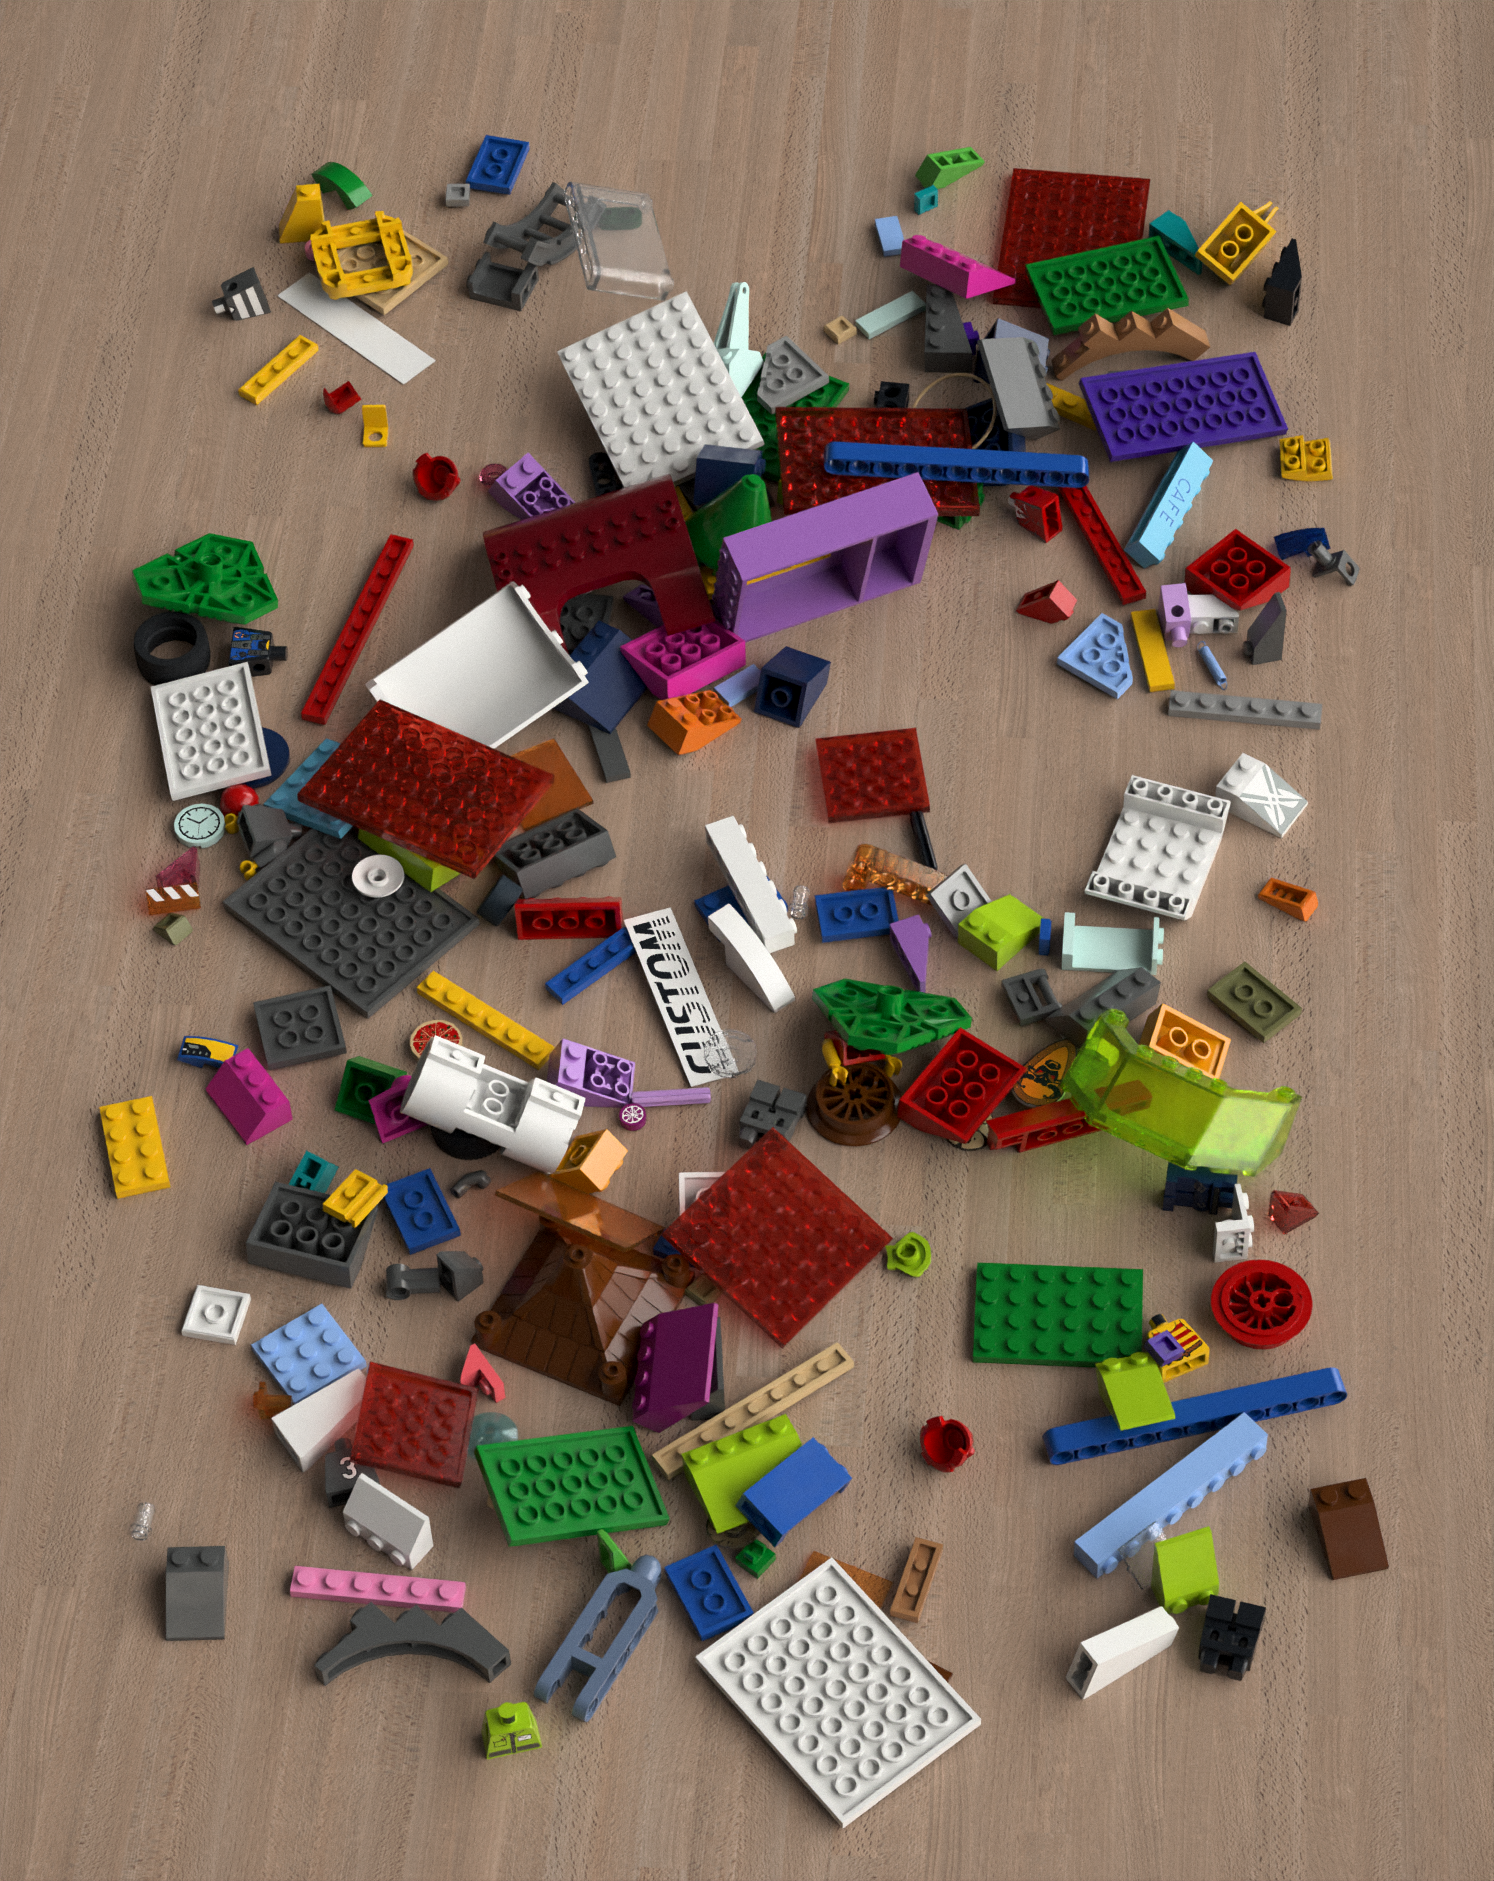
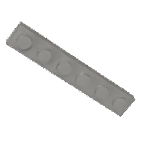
(1245, 709)

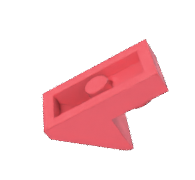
(479, 1372)

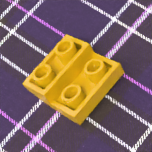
(1305, 459)

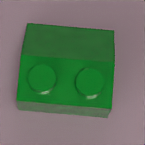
(360, 1083)

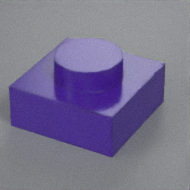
(972, 336)
(1164, 1348)

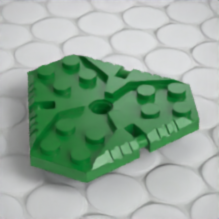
(211, 578)
(888, 1016)

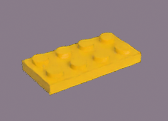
(134, 1147)

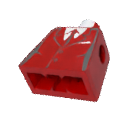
(1037, 512)

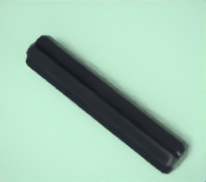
(923, 839)

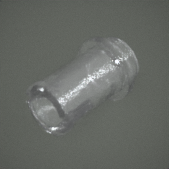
(798, 908)
(141, 1527)

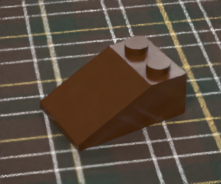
(1348, 1528)

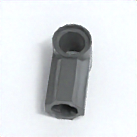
(403, 1281)

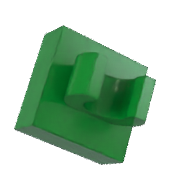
(755, 1558)

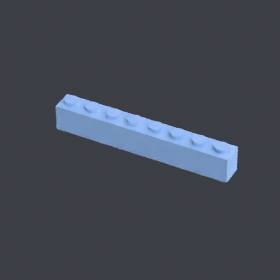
(1173, 1493)

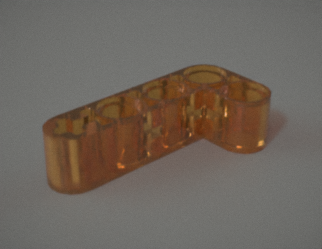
(890, 872)

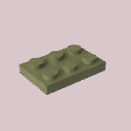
(1254, 1002)

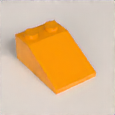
(1185, 1040)

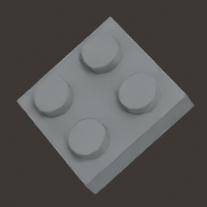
(957, 897)

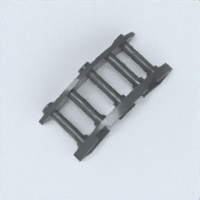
(541, 247)

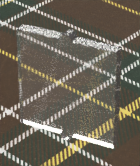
(1139, 1553)

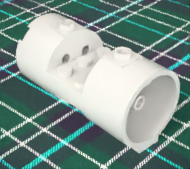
(523, 1117)

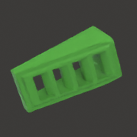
(610, 1554)

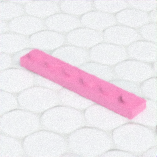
(377, 1588)

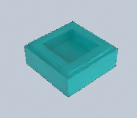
(925, 199)

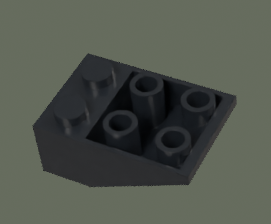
(1284, 287)

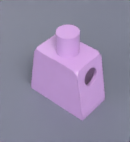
(1174, 620)

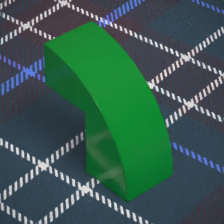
(349, 187)

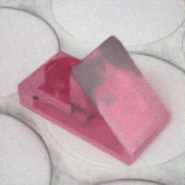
(183, 870)

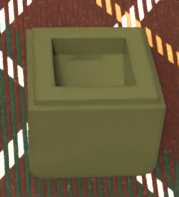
(173, 928)

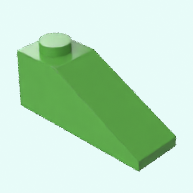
(947, 167)

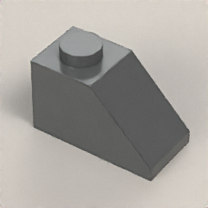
(459, 1273)

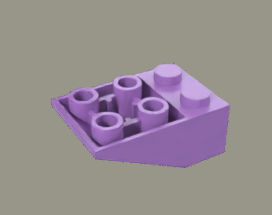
(528, 490)
(591, 1074)

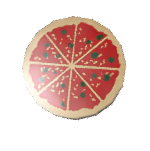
(429, 1029)

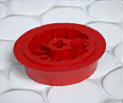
(1288, 1289)

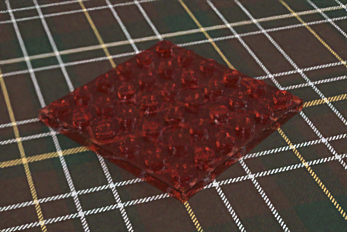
(777, 1237)

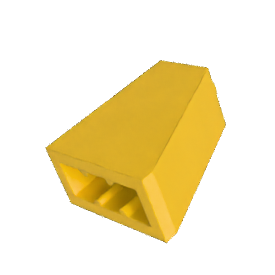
(302, 214)

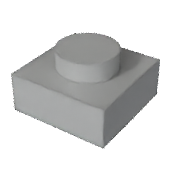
(457, 195)

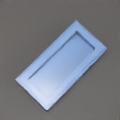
(889, 235)
(739, 686)

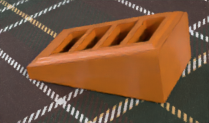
(1302, 908)

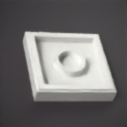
(216, 1314)

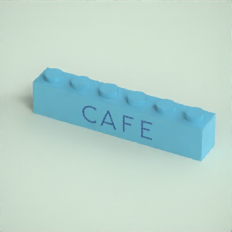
(1169, 505)

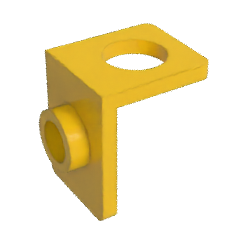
(375, 422)

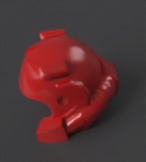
(435, 477)
(946, 1443)

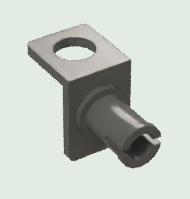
(1333, 562)

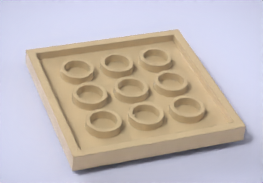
(425, 264)

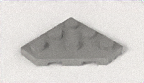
(787, 375)

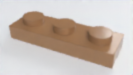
(916, 1580)

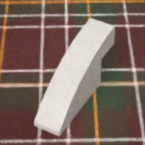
(750, 958)

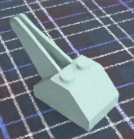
(733, 336)

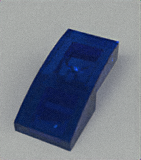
(1298, 541)

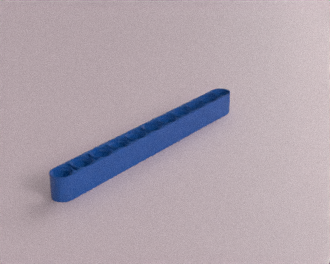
(956, 464)
(1198, 1416)

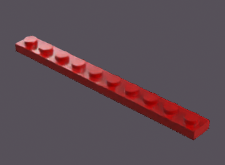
(357, 630)

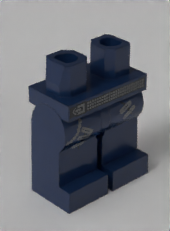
(1198, 1189)

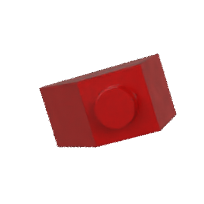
(1048, 603)

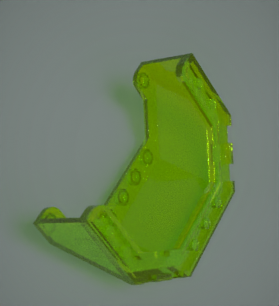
(1173, 1106)

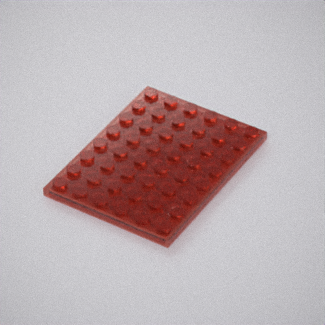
(1062, 216)
(807, 430)
(426, 788)

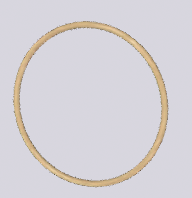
(970, 376)

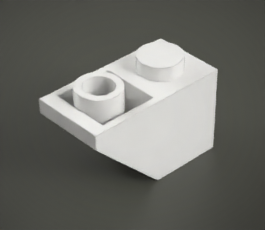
(1211, 615)

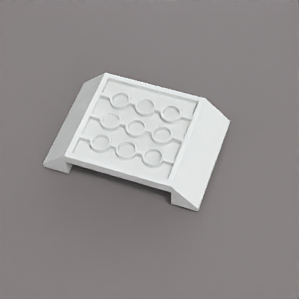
(1160, 848)

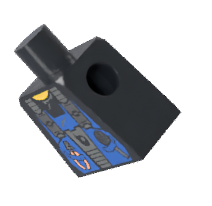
(257, 649)

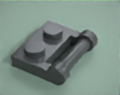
(1024, 998)

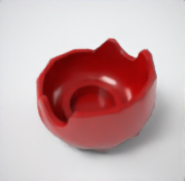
(235, 797)

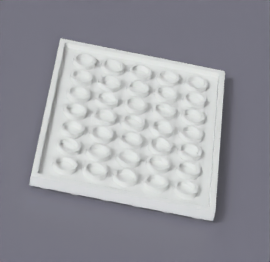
(658, 393)
(838, 1692)

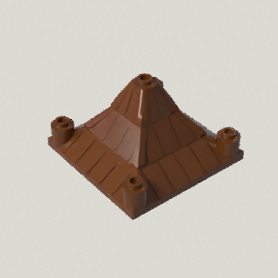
(580, 1310)

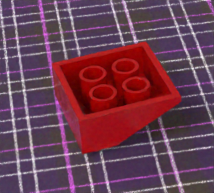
(1238, 573)

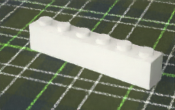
(749, 884)

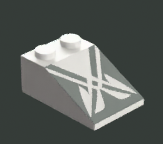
(1260, 796)

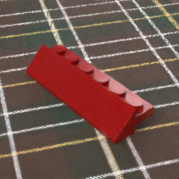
(1038, 1126)

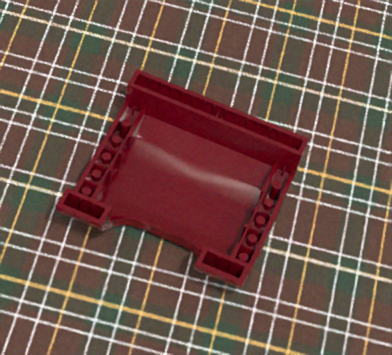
(601, 543)

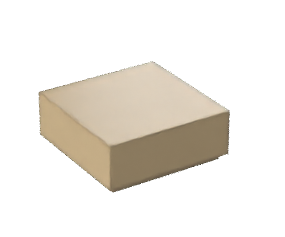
(840, 330)

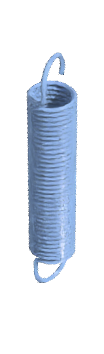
(1212, 665)

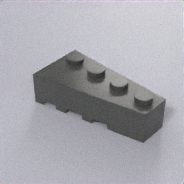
(945, 337)

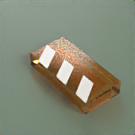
(173, 898)

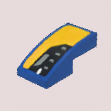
(202, 1050)

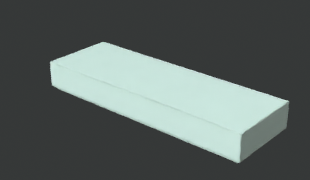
(890, 315)

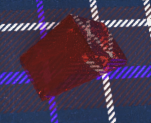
(1290, 1210)

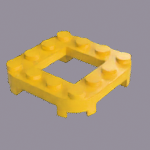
(381, 228)

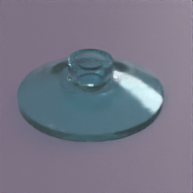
(503, 1428)

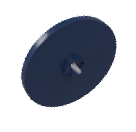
(278, 758)

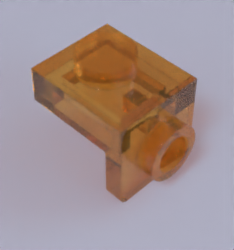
(270, 1405)

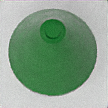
(730, 512)

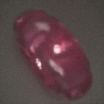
(491, 469)

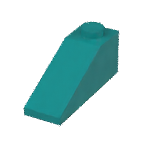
(1177, 239)
(313, 1173)

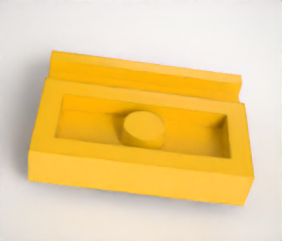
(355, 1198)

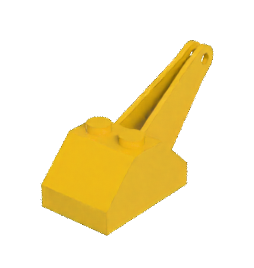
(1237, 242)

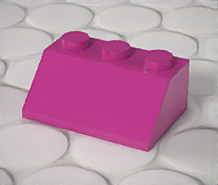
(249, 1097)

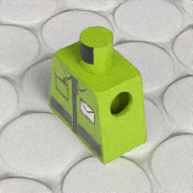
(509, 1730)

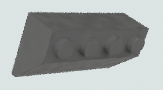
(1125, 990)

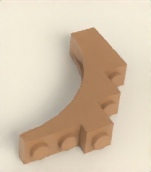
(1132, 333)

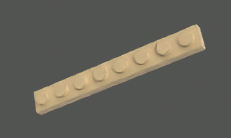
(758, 1406)

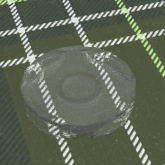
(730, 1053)

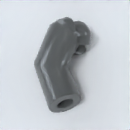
(468, 1180)

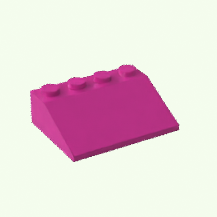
(950, 268)
(684, 660)

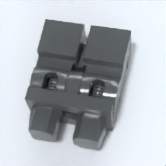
(768, 1110)

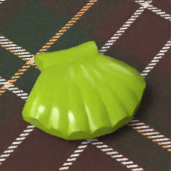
(909, 1255)

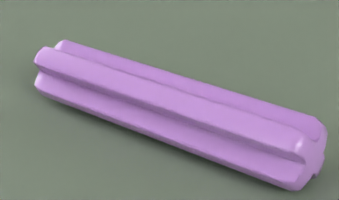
(671, 1097)

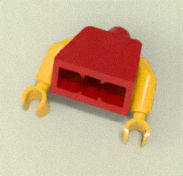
(839, 1053)

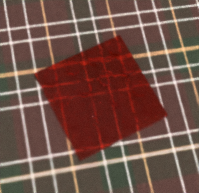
(872, 775)
(414, 1425)

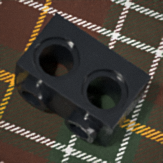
(892, 395)

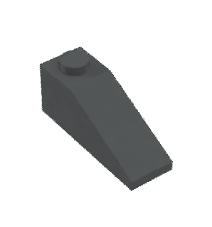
(1266, 633)

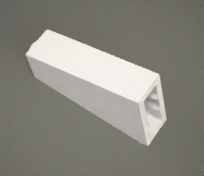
(320, 1419)
(1120, 1650)

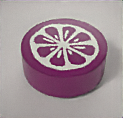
(632, 1117)

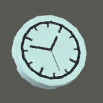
(199, 825)

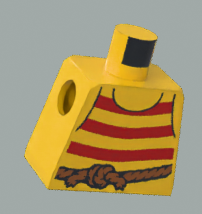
(1195, 1353)

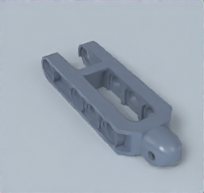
(603, 1672)

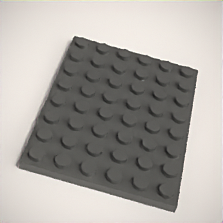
(338, 935)

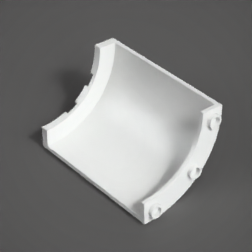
(485, 671)

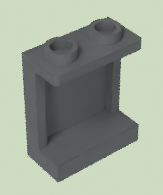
(501, 283)

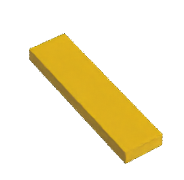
(278, 370)
(1152, 650)

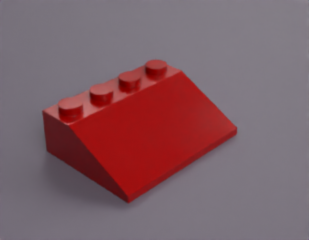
(959, 1088)

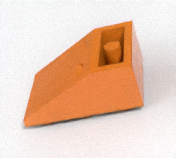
(692, 720)

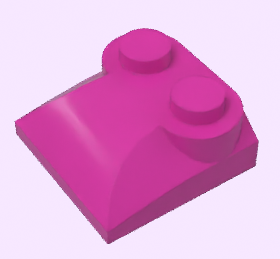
(387, 1113)

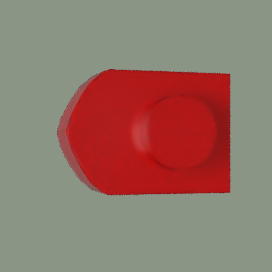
(341, 398)

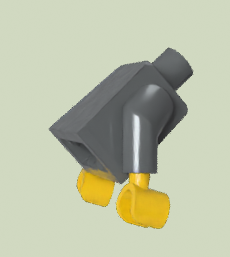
(263, 833)

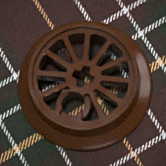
(855, 1101)

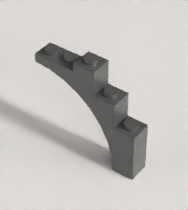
(414, 1632)

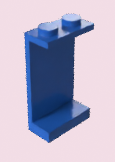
(793, 1491)

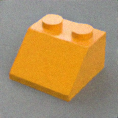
(590, 1161)

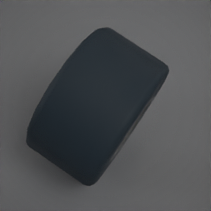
(499, 900)

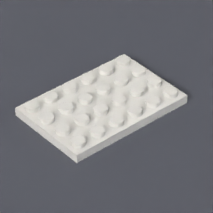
(210, 731)

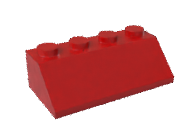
(568, 918)

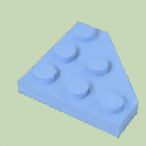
(1100, 656)

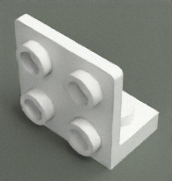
(1234, 1236)

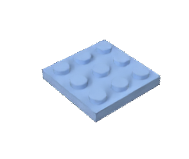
(308, 1354)

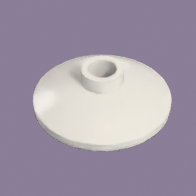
(378, 876)

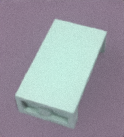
(1110, 948)

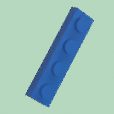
(591, 966)

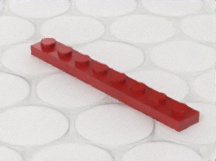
(1104, 544)

